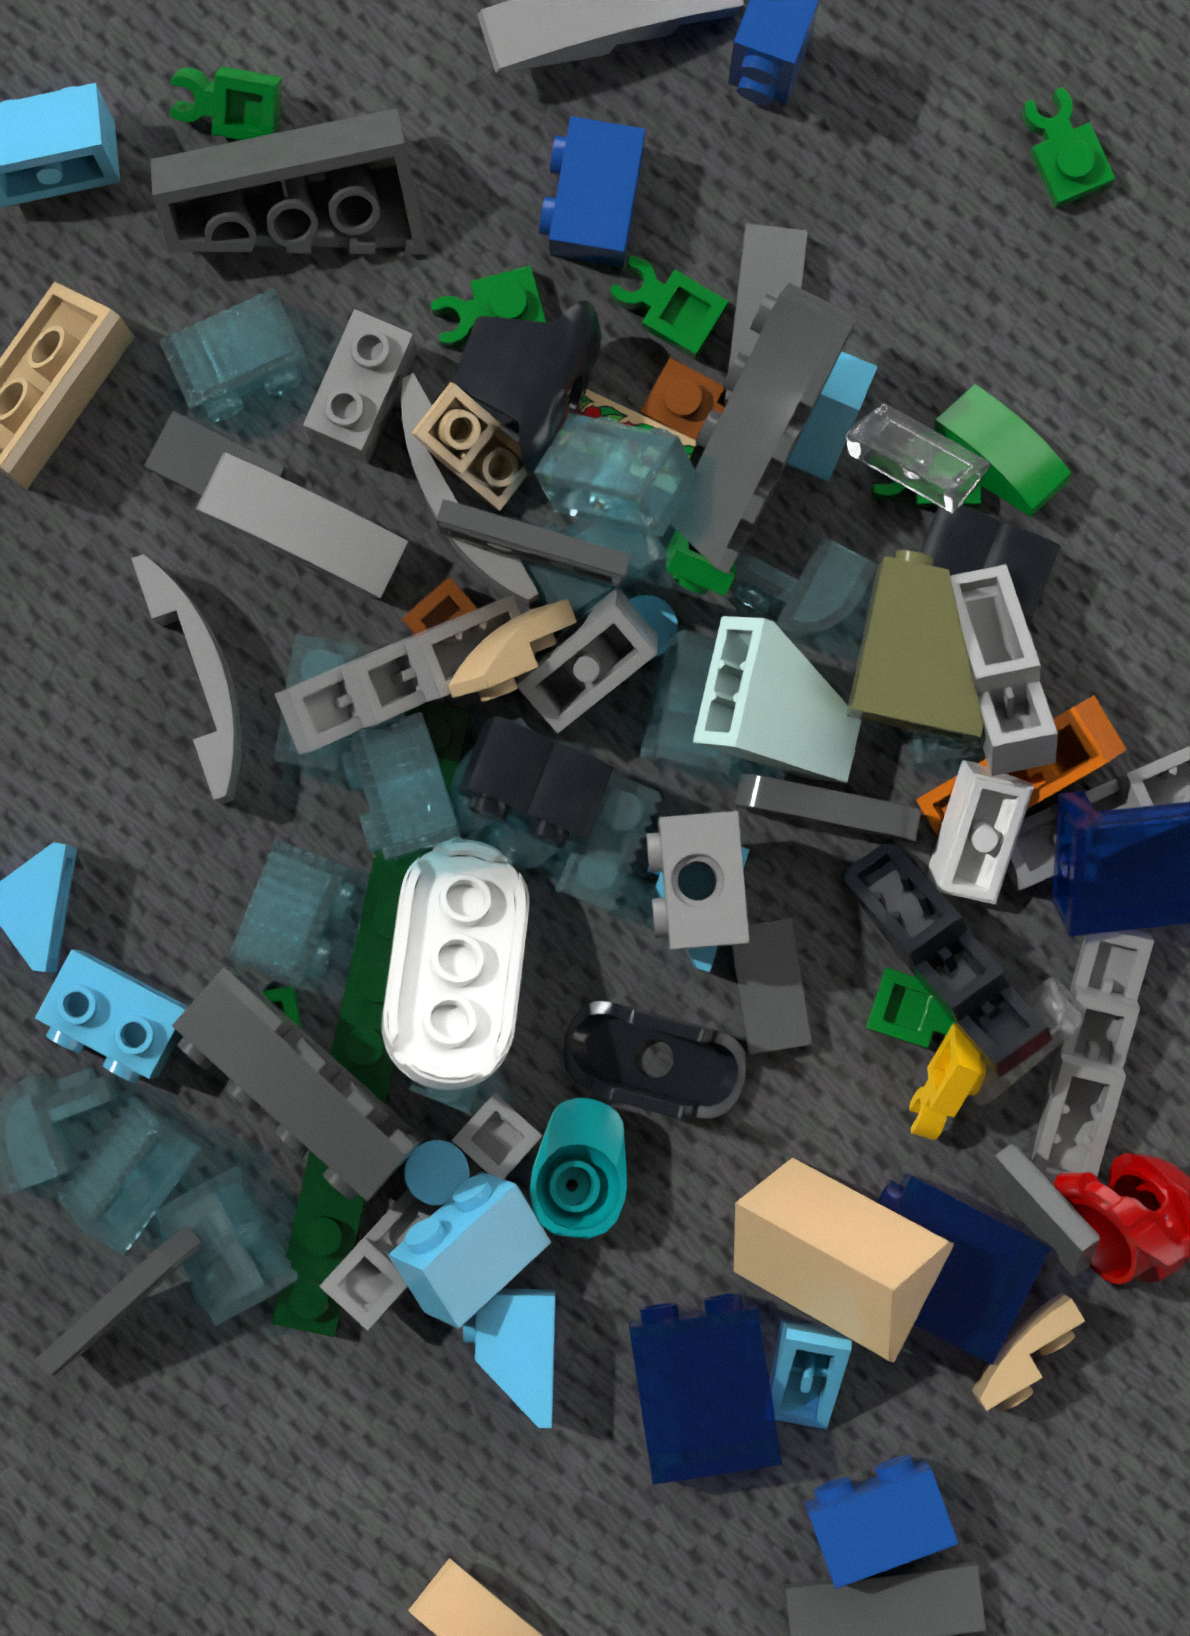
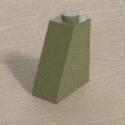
(914, 654)

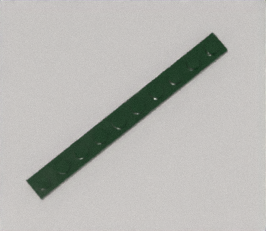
(326, 1220)

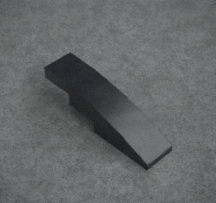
(946, 957)

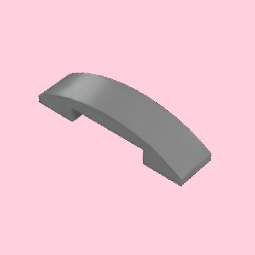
(497, 568)
(219, 750)
(367, 1277)

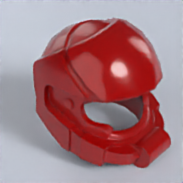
(1138, 1235)

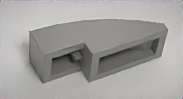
(302, 525)
(1005, 672)

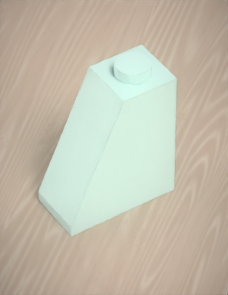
(773, 705)

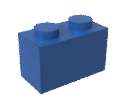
(771, 48)
(595, 191)
(880, 1520)

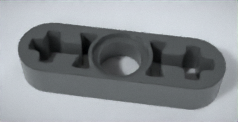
(834, 807)

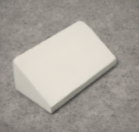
(978, 833)

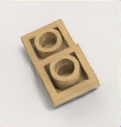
(472, 446)
(510, 651)
(1013, 1371)
(464, 1607)

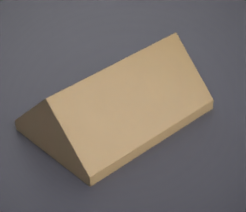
(53, 375)
(837, 1255)

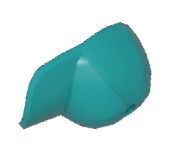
(587, 1137)

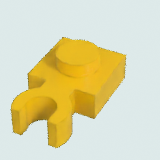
(952, 1076)

